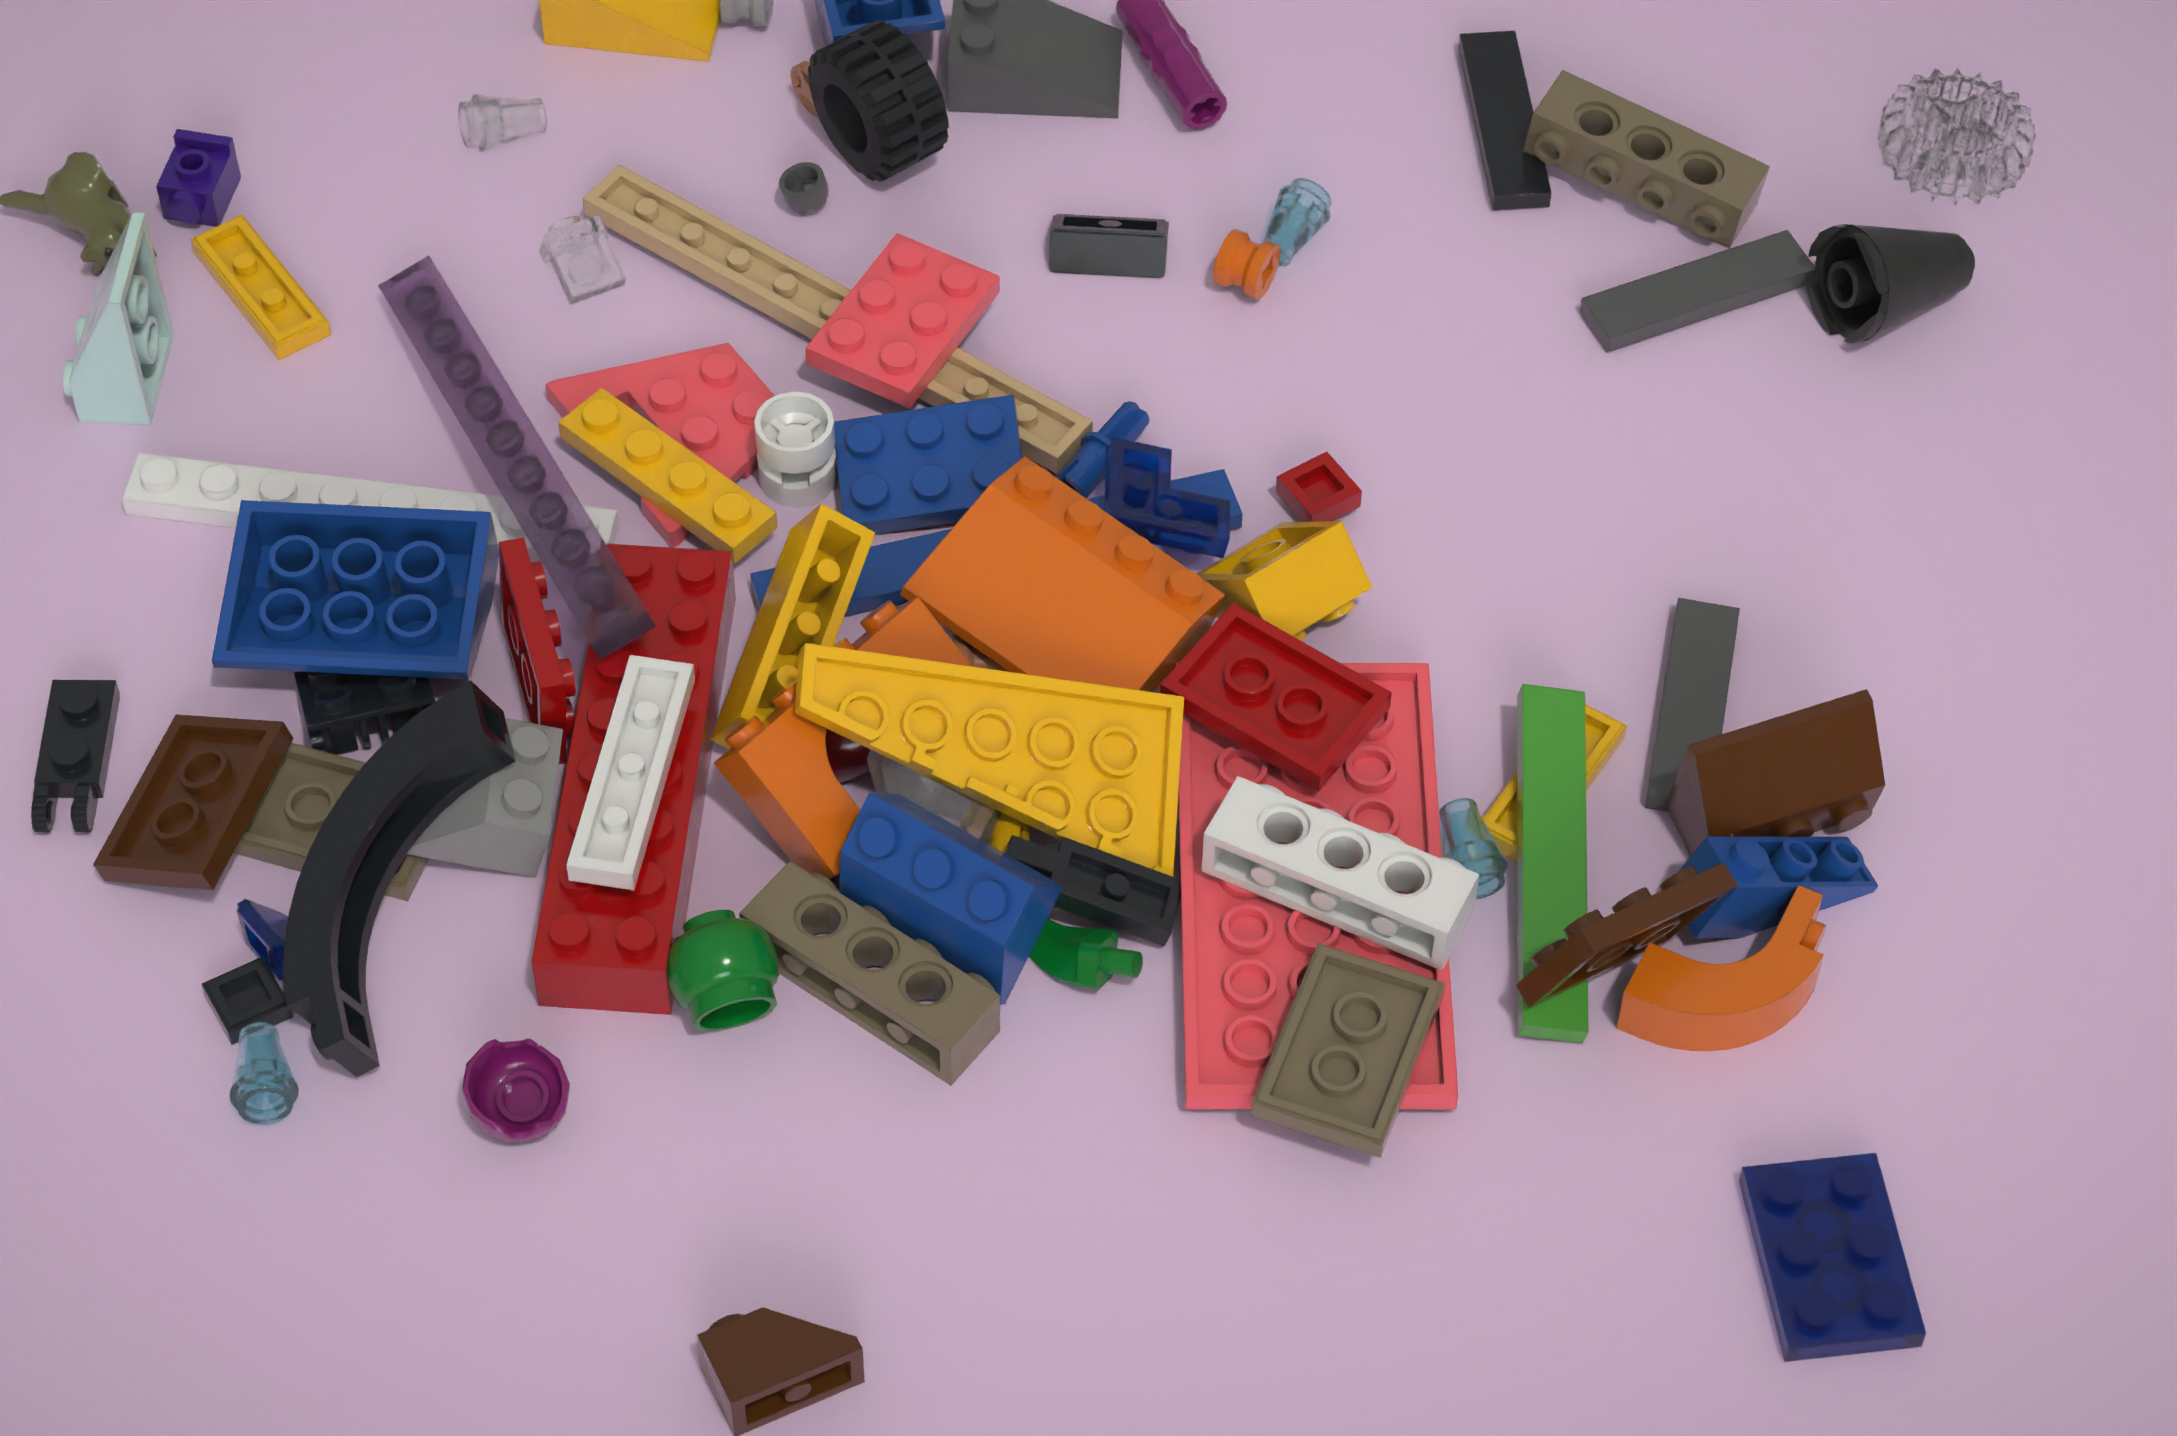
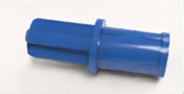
(1089, 463)

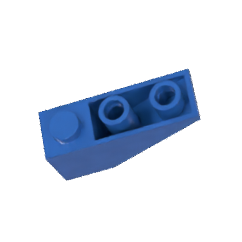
(1769, 875)

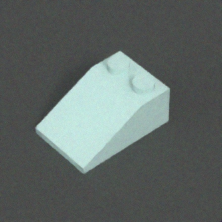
(123, 337)

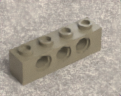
(1646, 158)
(883, 1001)

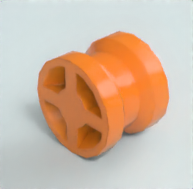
(1246, 264)

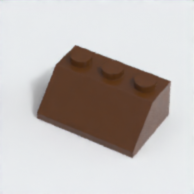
(1782, 775)

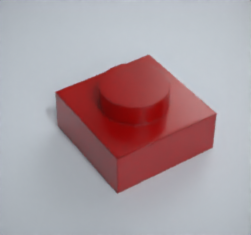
(1318, 490)

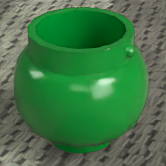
(723, 971)

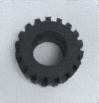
(878, 100)

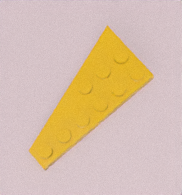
(1035, 747)

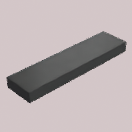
(1696, 290)
(1692, 690)

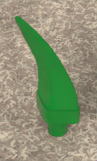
(1083, 955)

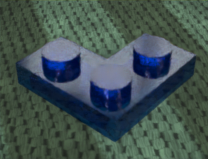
(1143, 501)

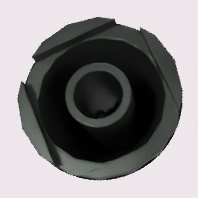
(1882, 276)

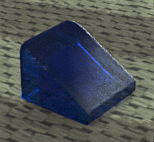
(264, 933)

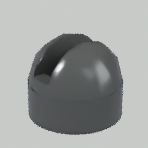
(793, 190)

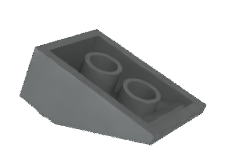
(1032, 60)

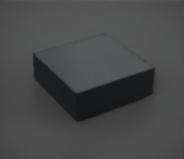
(246, 997)

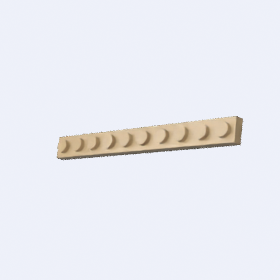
(807, 300)

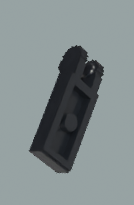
(74, 751)

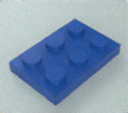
(924, 462)

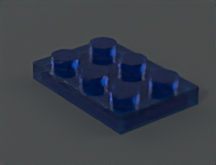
(1831, 1257)

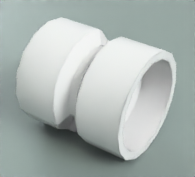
(795, 449)

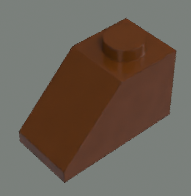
(775, 1365)

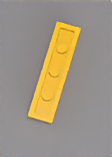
(667, 475)

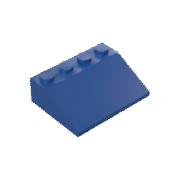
(357, 590)

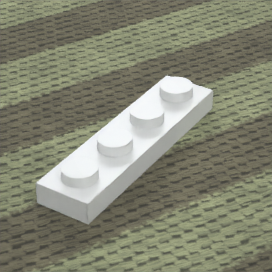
(631, 773)

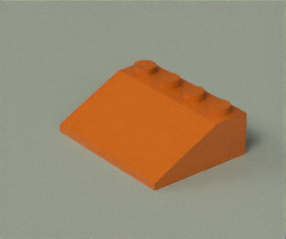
(1062, 587)

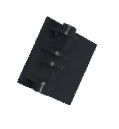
(337, 700)

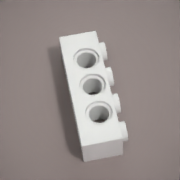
(1362, 899)

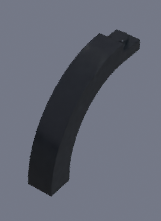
(360, 849)

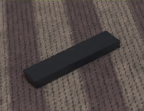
(1502, 119)

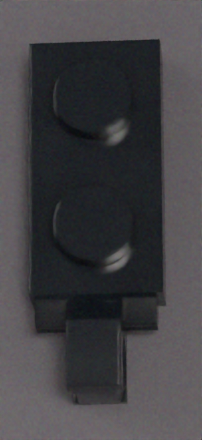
(1105, 886)

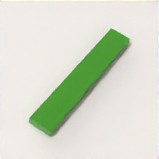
(1550, 847)

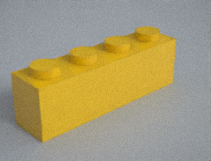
(800, 607)

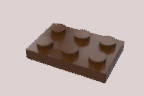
(193, 802)
(1607, 942)

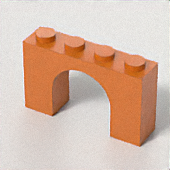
(783, 760)

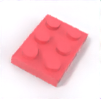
(902, 320)

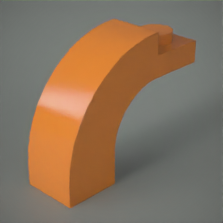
(1727, 1004)

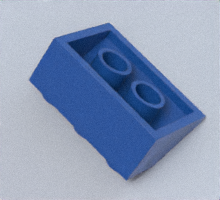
(946, 888)

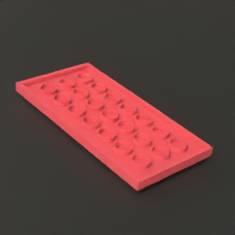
(1252, 953)

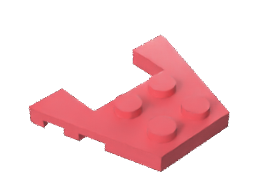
(695, 397)

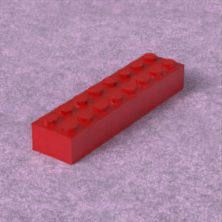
(611, 943)

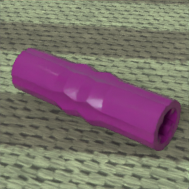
(1173, 61)

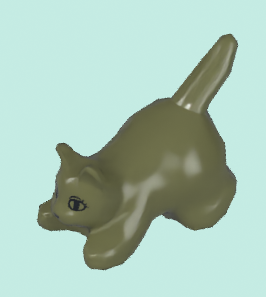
(82, 201)

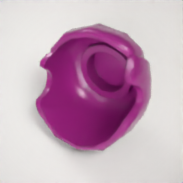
(515, 1090)

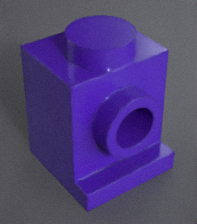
(199, 178)

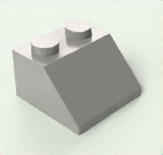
(507, 815)

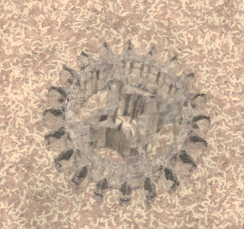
(1956, 136)

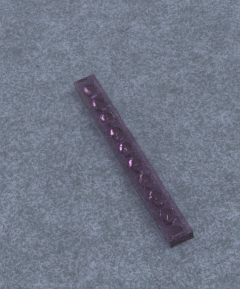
(517, 459)

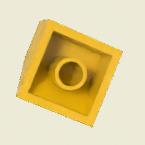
(1292, 575)

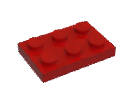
(532, 641)
(1276, 696)

